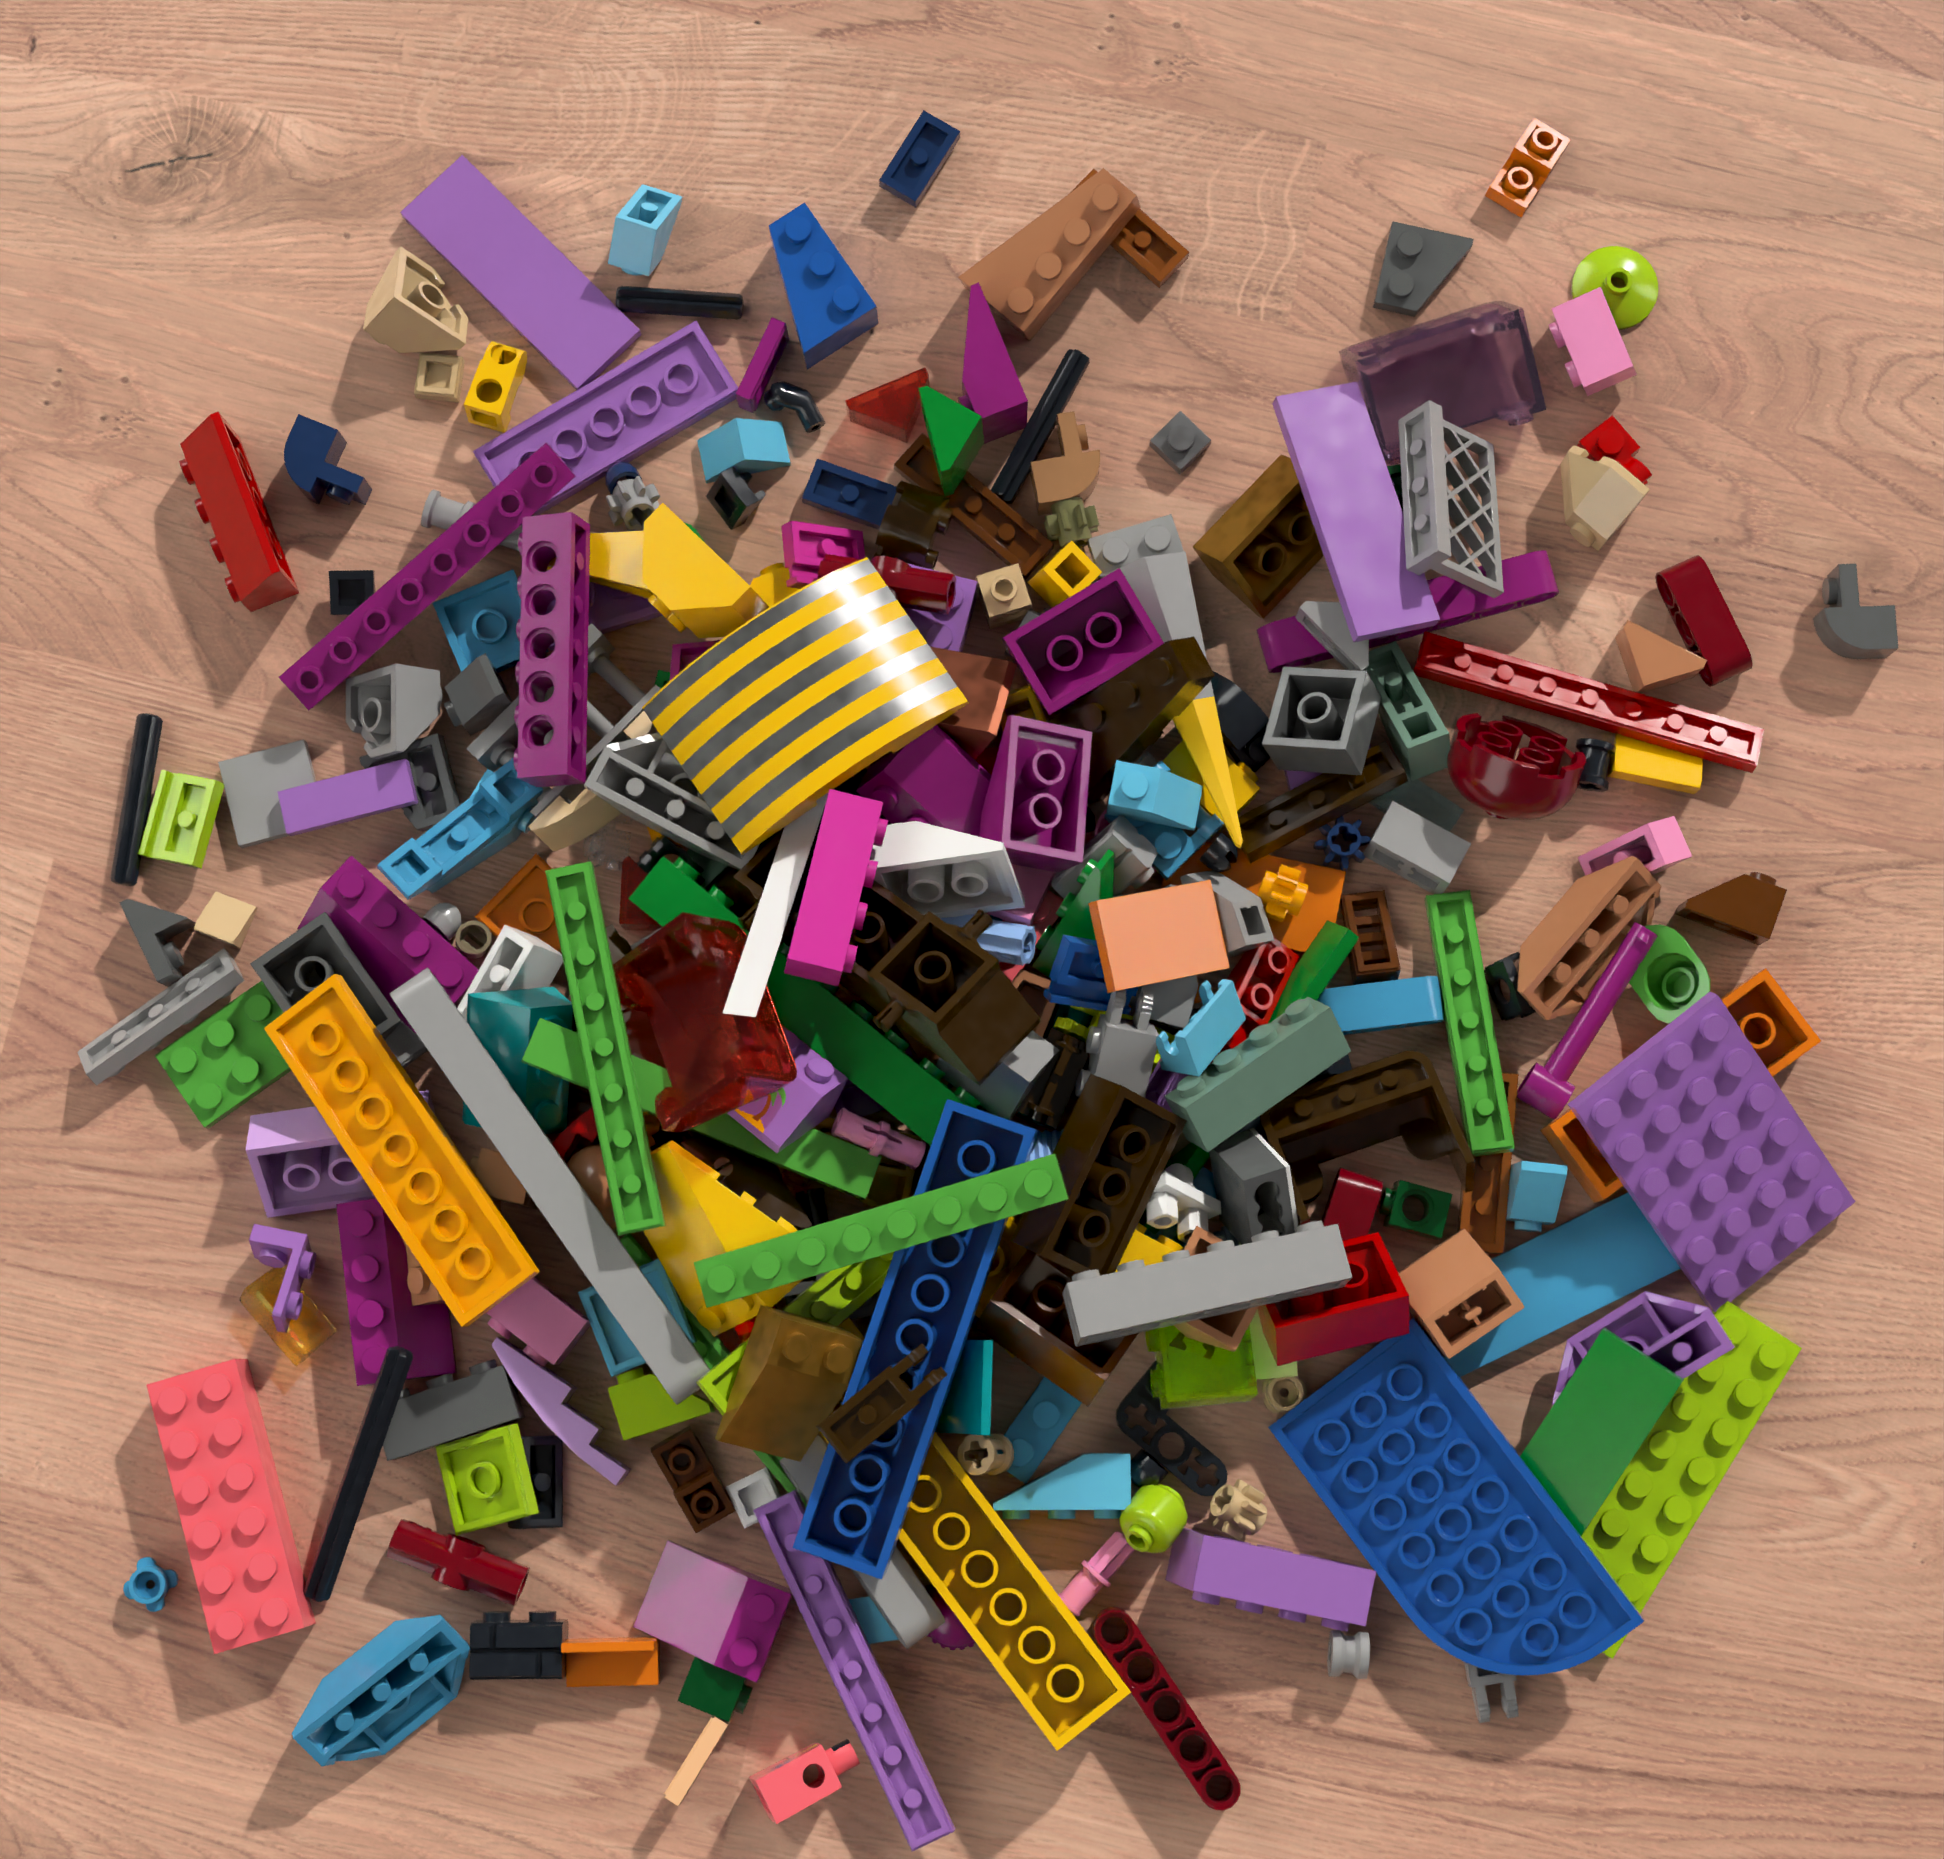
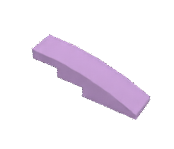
(549, 1398)

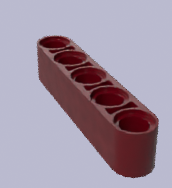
(1170, 1730)

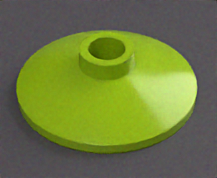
(1627, 304)

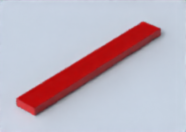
(1588, 702)

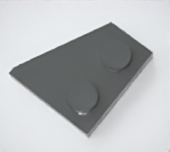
(1416, 266)
(431, 778)

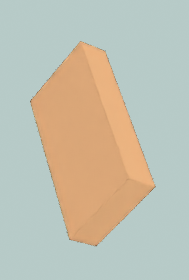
(696, 1760)

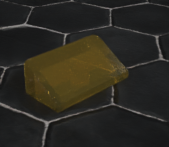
(304, 1334)

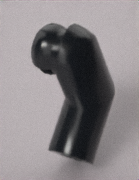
(795, 398)

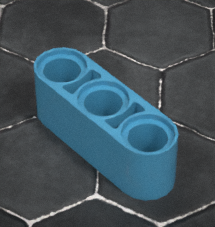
(1385, 1004)

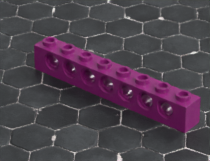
(427, 576)

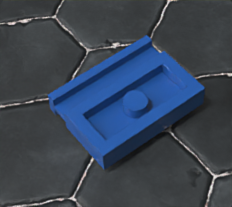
(1079, 976)

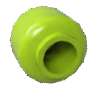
(1153, 1518)

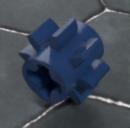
(1350, 833)

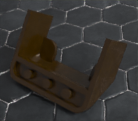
(1361, 1110)

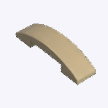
(567, 823)

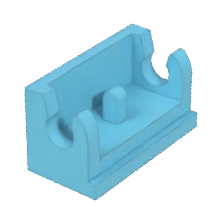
(1205, 1032)

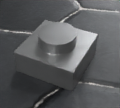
(1180, 442)

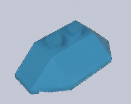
(383, 1691)

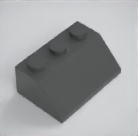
(311, 958)

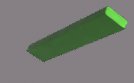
(1469, 1023)

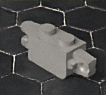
(1122, 1047)

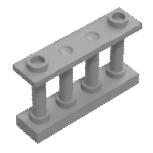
(500, 739)

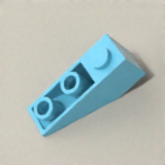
(1083, 1483)

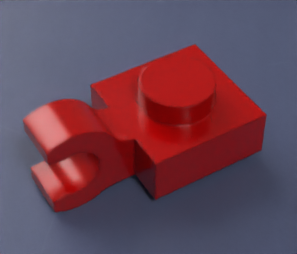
(1615, 443)

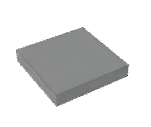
(253, 787)

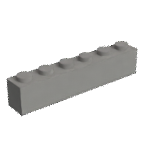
(1206, 1283)

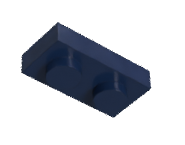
(919, 158)
(848, 494)

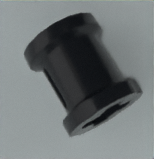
(1597, 760)

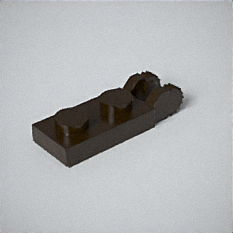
(876, 1407)

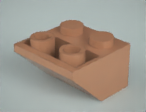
(1458, 1293)

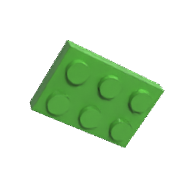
(227, 1057)

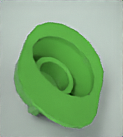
(1670, 975)

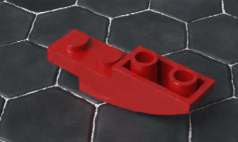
(1259, 985)

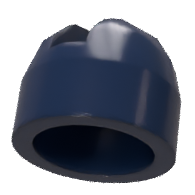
(617, 471)

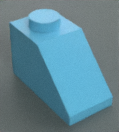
(643, 230)
(1153, 796)
(1535, 1194)

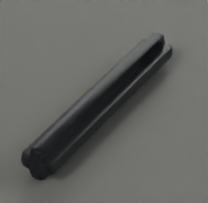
(1040, 425)
(136, 799)

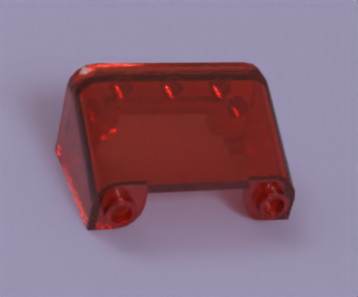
(709, 1055)

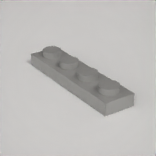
(160, 1016)

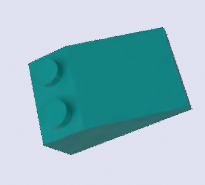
(969, 1396)

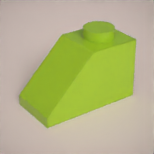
(646, 1406)

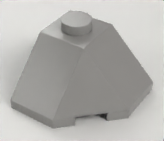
(392, 706)

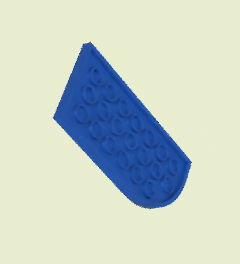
(1453, 1514)

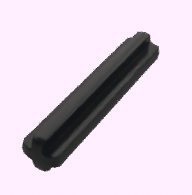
(679, 302)

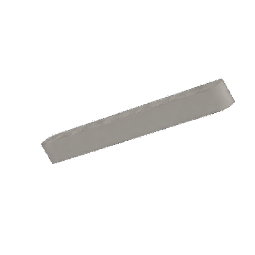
(551, 1185)

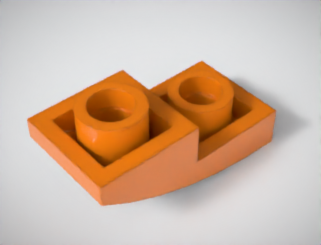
(1527, 167)

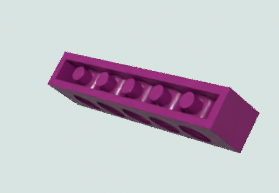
(566, 668)

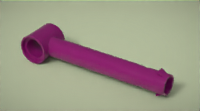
(1548, 1086)

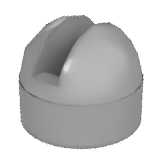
(444, 919)

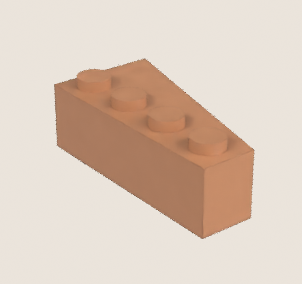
(1049, 256)

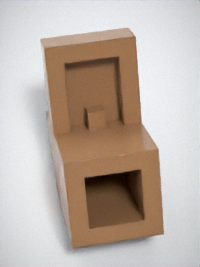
(1069, 475)

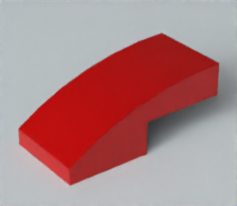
(569, 1139)

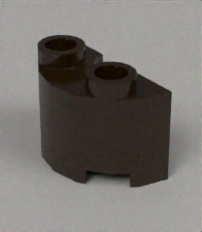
(912, 525)

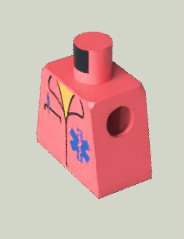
(782, 1784)

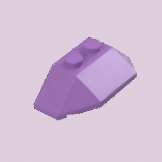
(1664, 1328)

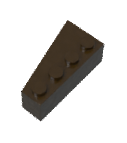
(1136, 707)

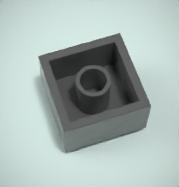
(1322, 720)

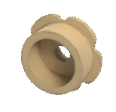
(1275, 1402)

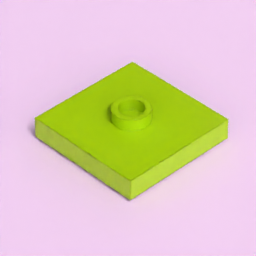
(487, 1479)

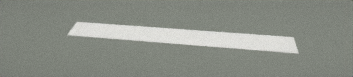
(773, 913)

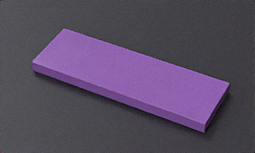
(520, 273)
(619, 412)
(1354, 510)

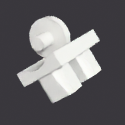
(1180, 1203)

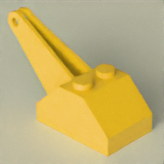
(675, 575)

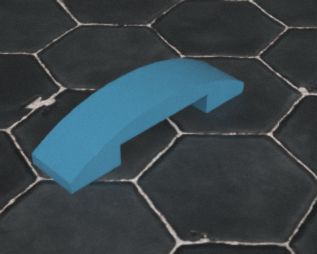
(460, 834)

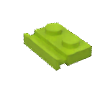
(181, 819)

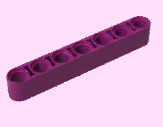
(1526, 582)

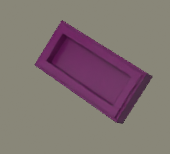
(762, 365)

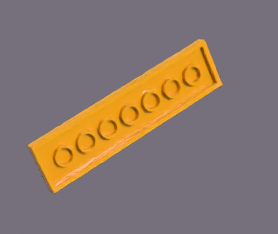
(401, 1150)

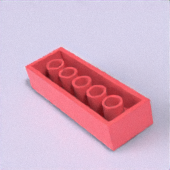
(230, 1504)

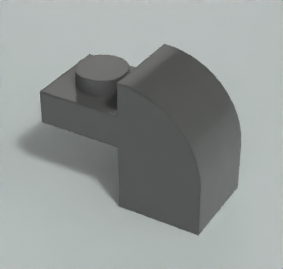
(1851, 628)

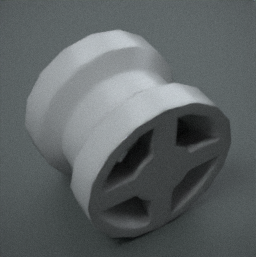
(1348, 1654)

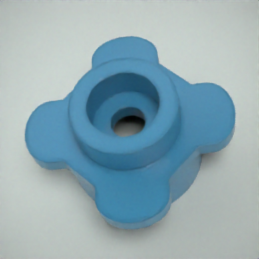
(137, 1586)

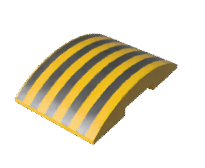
(802, 701)

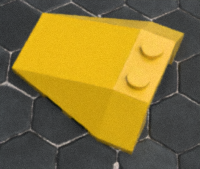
(705, 1222)

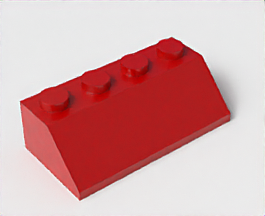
(237, 515)

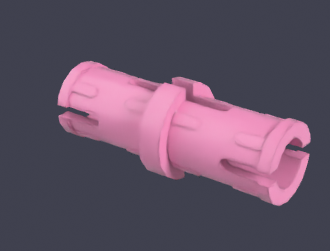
(878, 1138)

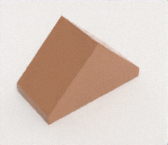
(1654, 660)

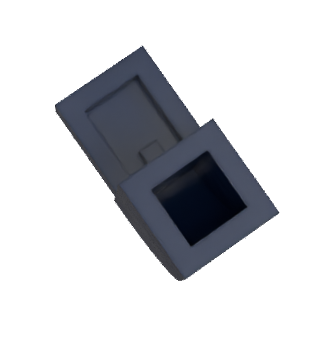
(312, 463)

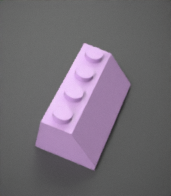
(302, 1162)

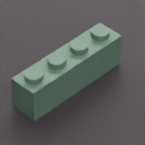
(1258, 1072)

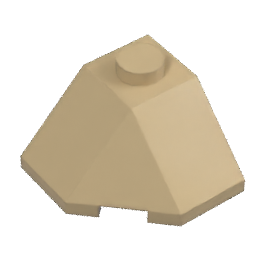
(411, 309)
(1597, 496)

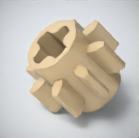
(1238, 1509)

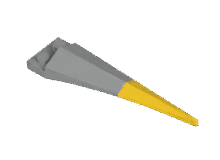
(1161, 580)

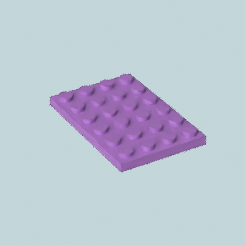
(1712, 1152)

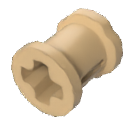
(994, 1463)

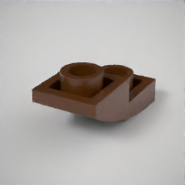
(693, 1479)

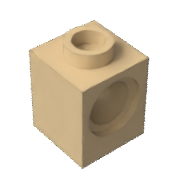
(1003, 596)

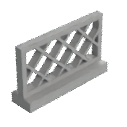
(1430, 502)

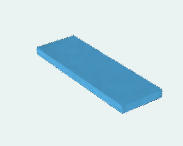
(1572, 1275)

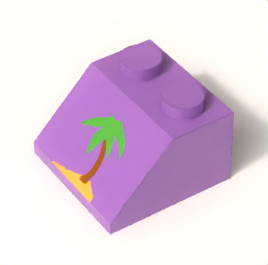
(799, 1105)

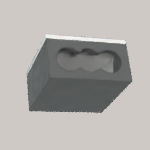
(1253, 1187)

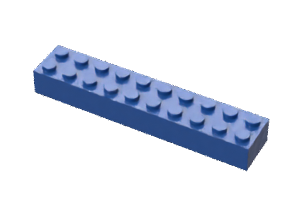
(925, 1301)

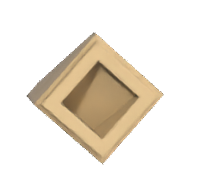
(226, 919)

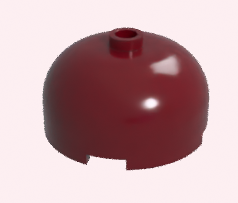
(1520, 789)

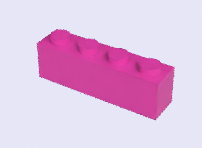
(834, 888)

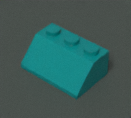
(505, 1026)

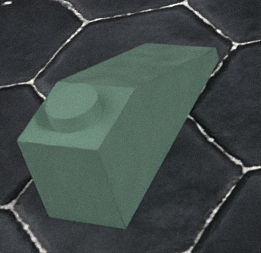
(1408, 714)

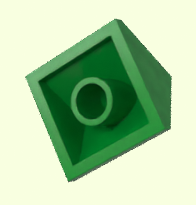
(953, 436)

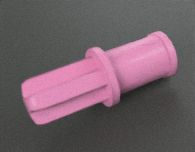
(1096, 1573)

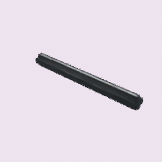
(358, 1473)

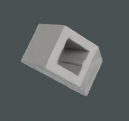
(1239, 912)

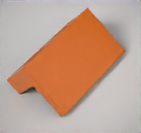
(612, 1661)

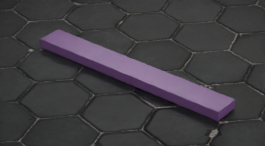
(856, 1676)

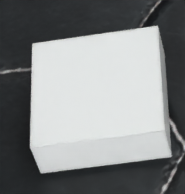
(752, 1493)

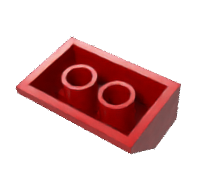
(1362, 1312)

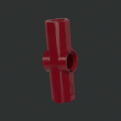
(911, 586)
(458, 1562)

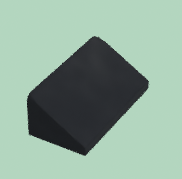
(545, 1466)

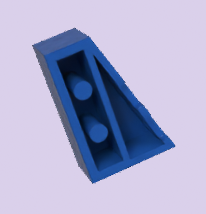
(821, 288)

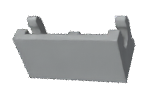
(1416, 849)

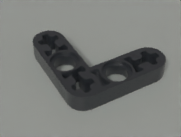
(1142, 1394)

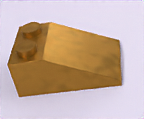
(787, 1383)

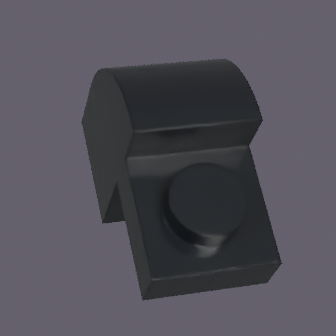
(1240, 722)

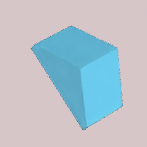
(745, 445)

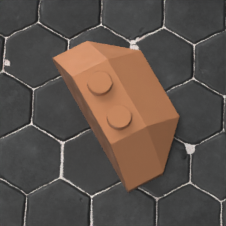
(1582, 935)

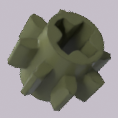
(1071, 522)

